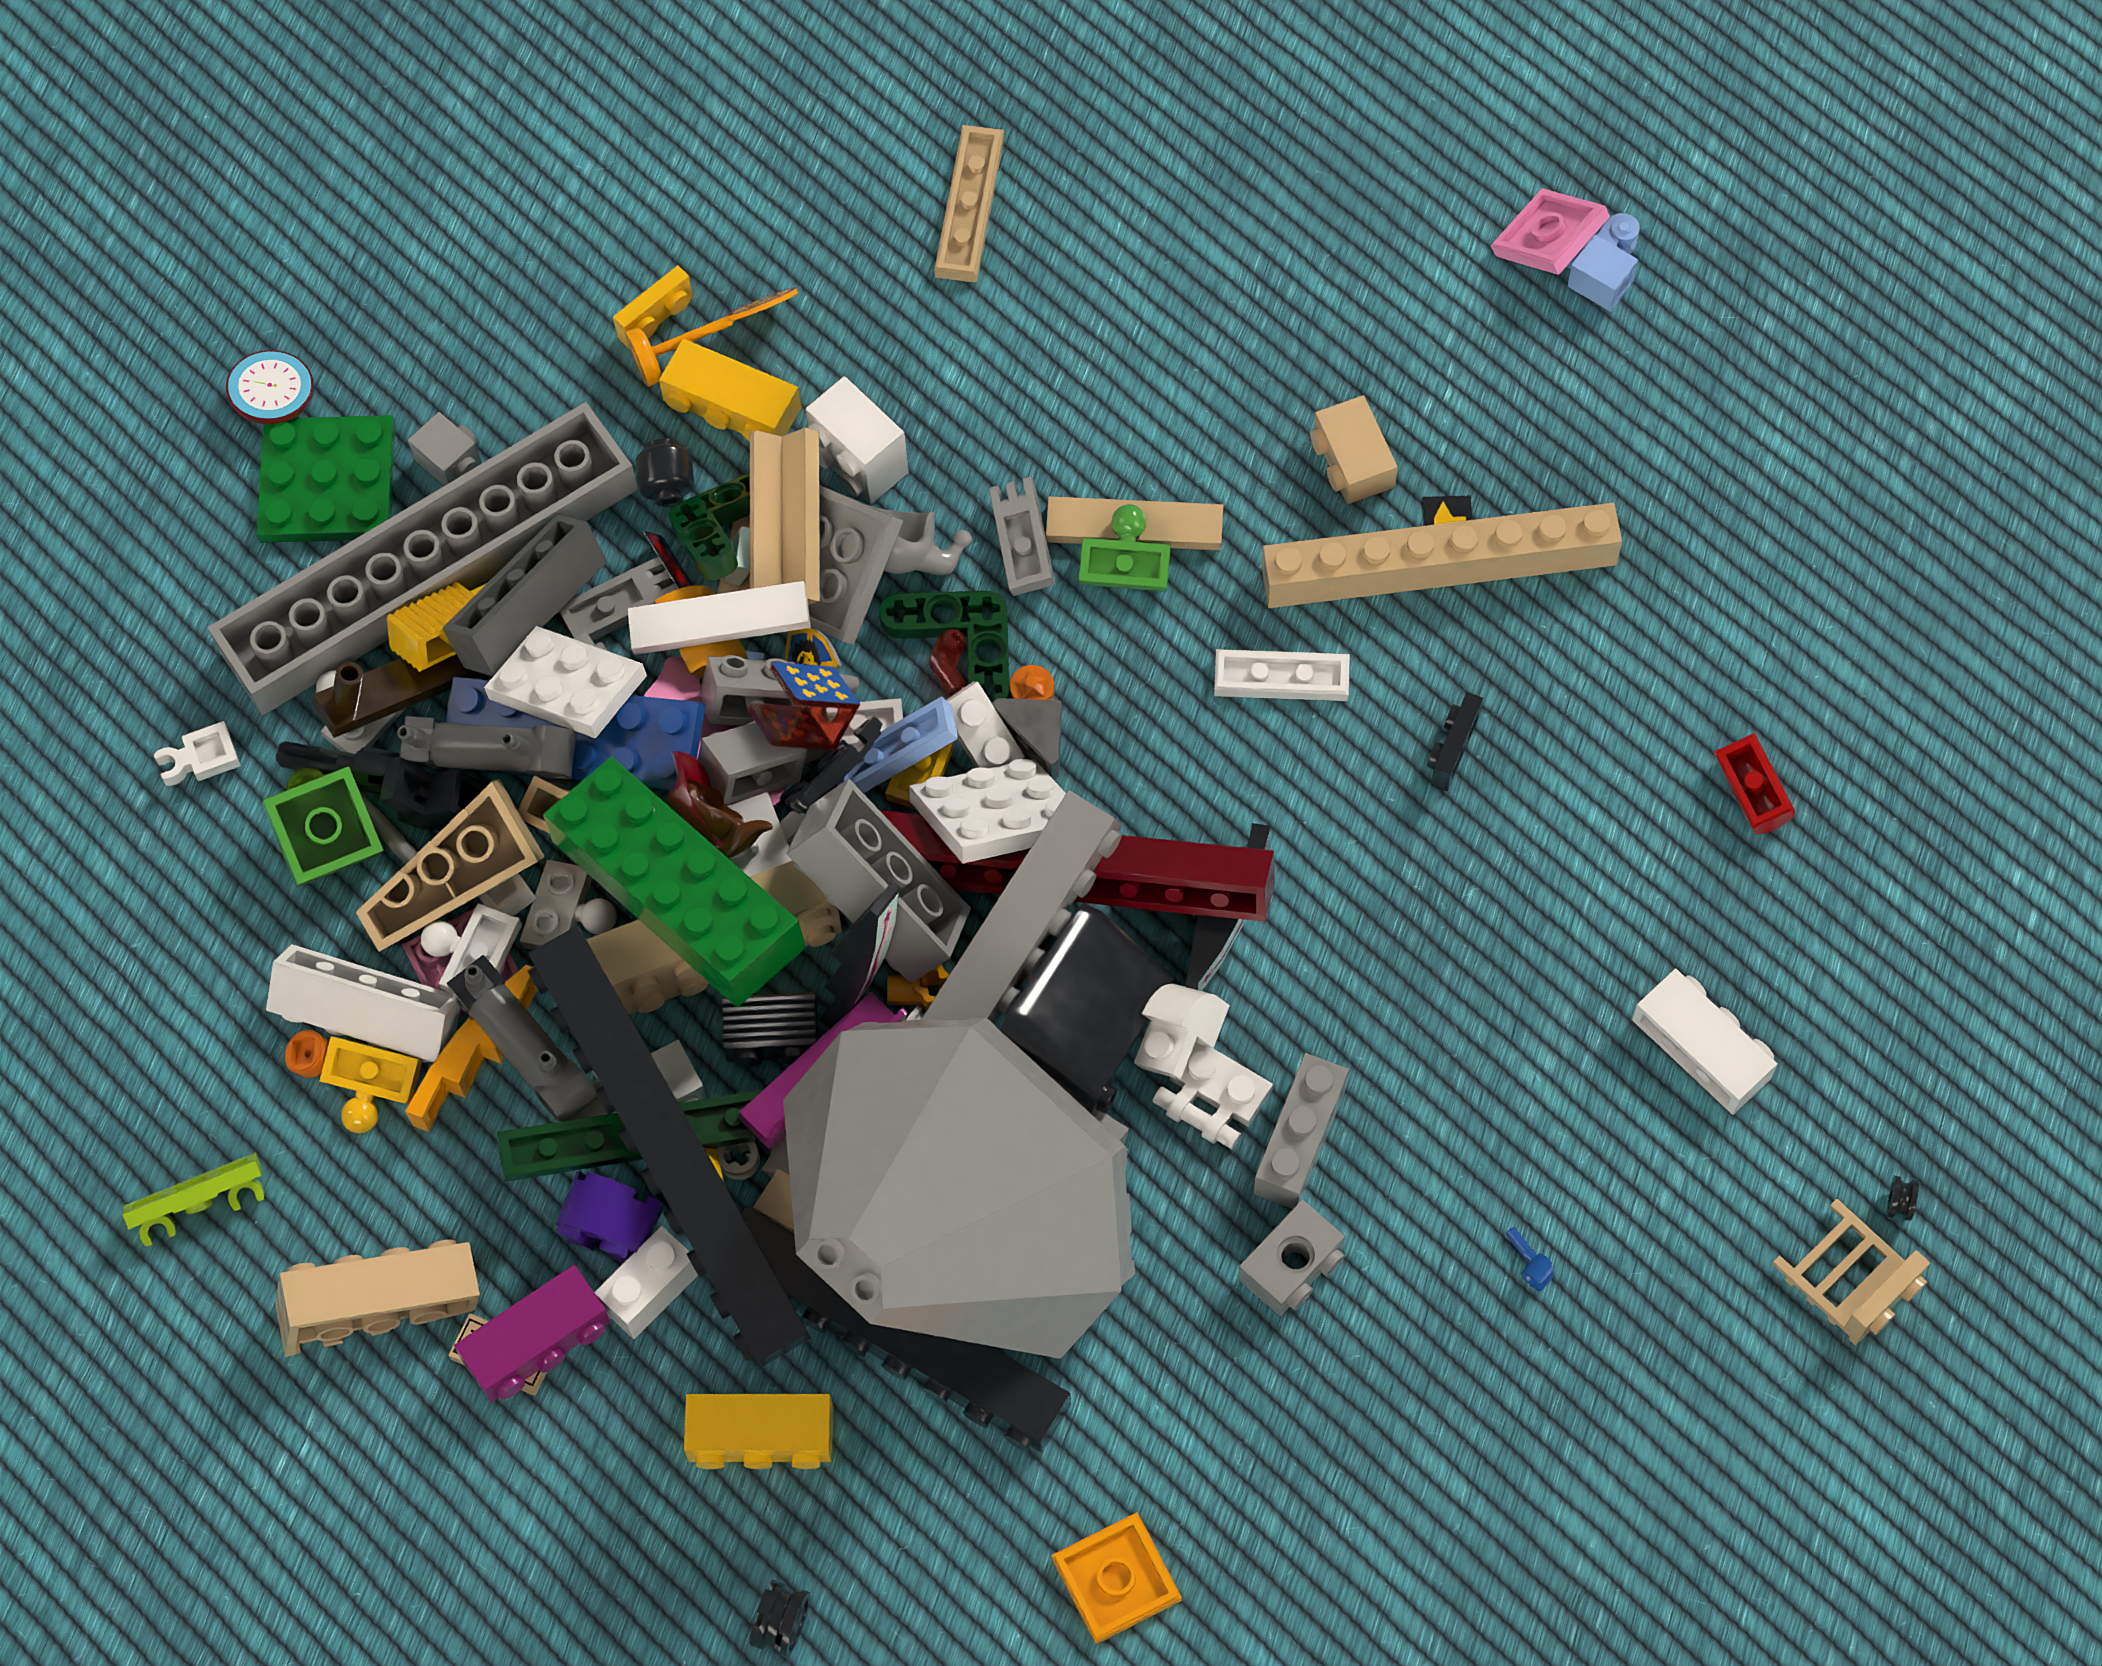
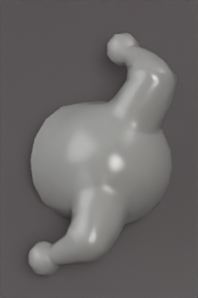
(916, 546)

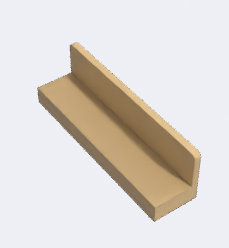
(785, 510)

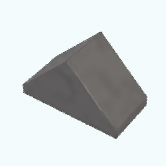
(1035, 728)

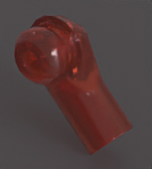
(945, 658)

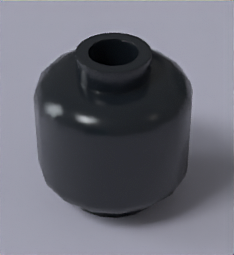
(665, 472)

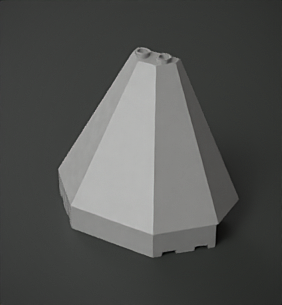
(956, 1187)

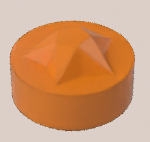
(1032, 683)
(306, 1053)

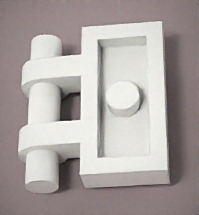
(1220, 1083)

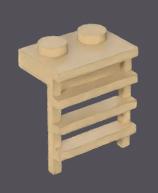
(1871, 1302)

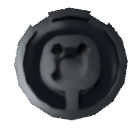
(780, 1619)

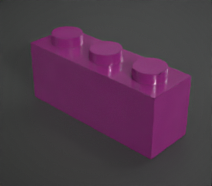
(533, 1335)

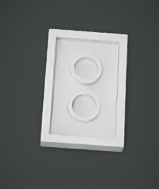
(565, 681)

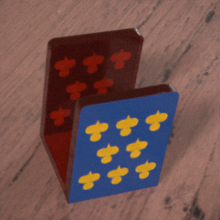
(806, 726)

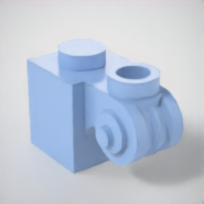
(1604, 266)

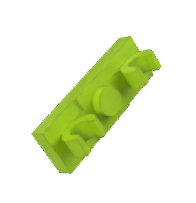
(194, 1196)

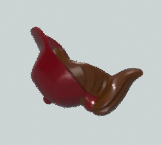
(706, 811)

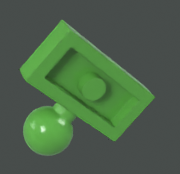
(1125, 561)

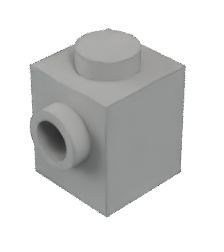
(445, 449)

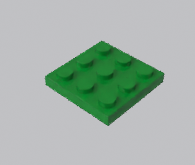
(325, 478)

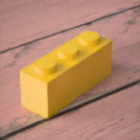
(728, 392)
(758, 1429)

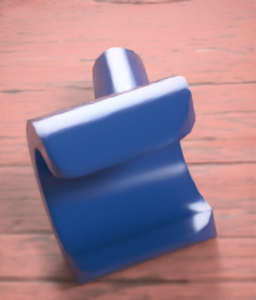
(1539, 1270)

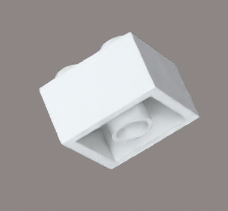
(858, 441)

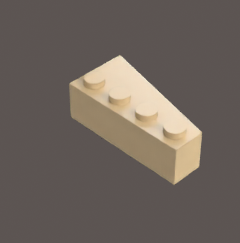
(462, 861)
(374, 1293)

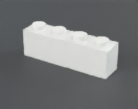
(362, 1003)

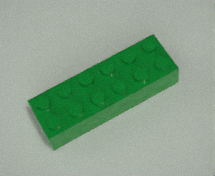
(675, 881)

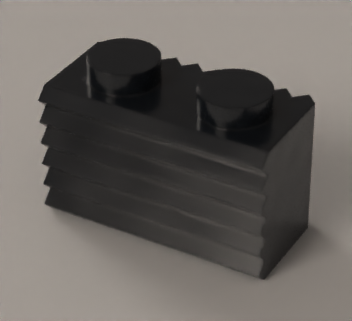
(769, 1028)

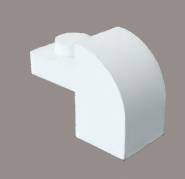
(1177, 1021)

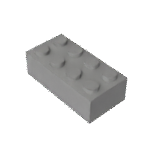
(856, 854)

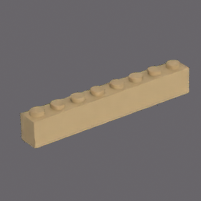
(1441, 555)

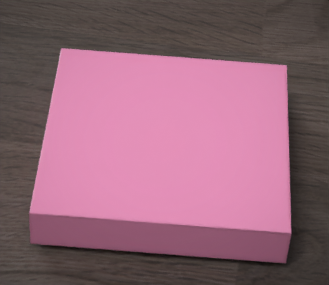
(1550, 231)

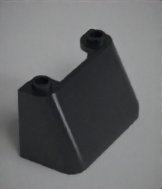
(1086, 1007)

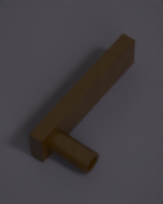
(367, 697)

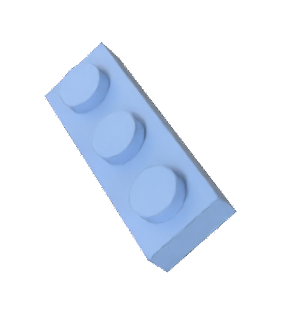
(905, 744)

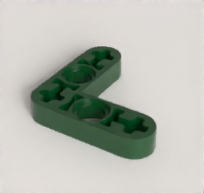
(704, 535)
(977, 630)

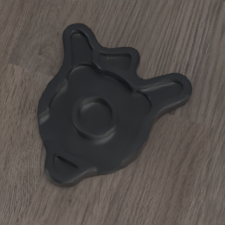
(832, 767)

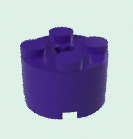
(607, 1215)

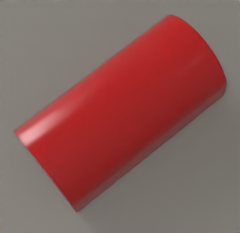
(1755, 784)

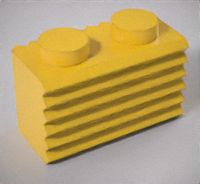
(417, 629)

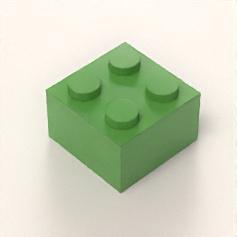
(322, 827)

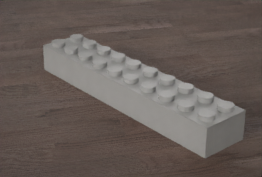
(455, 534)

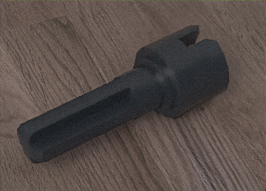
(366, 765)

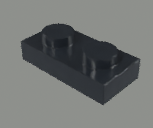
(1461, 725)

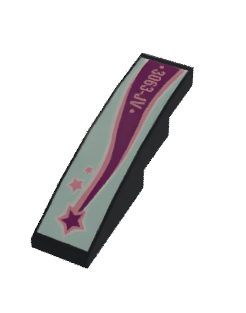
(1217, 934)
(861, 954)

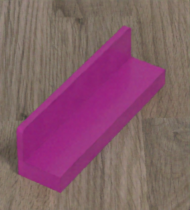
(766, 1111)

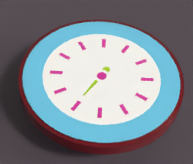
(269, 387)

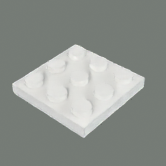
(989, 808)

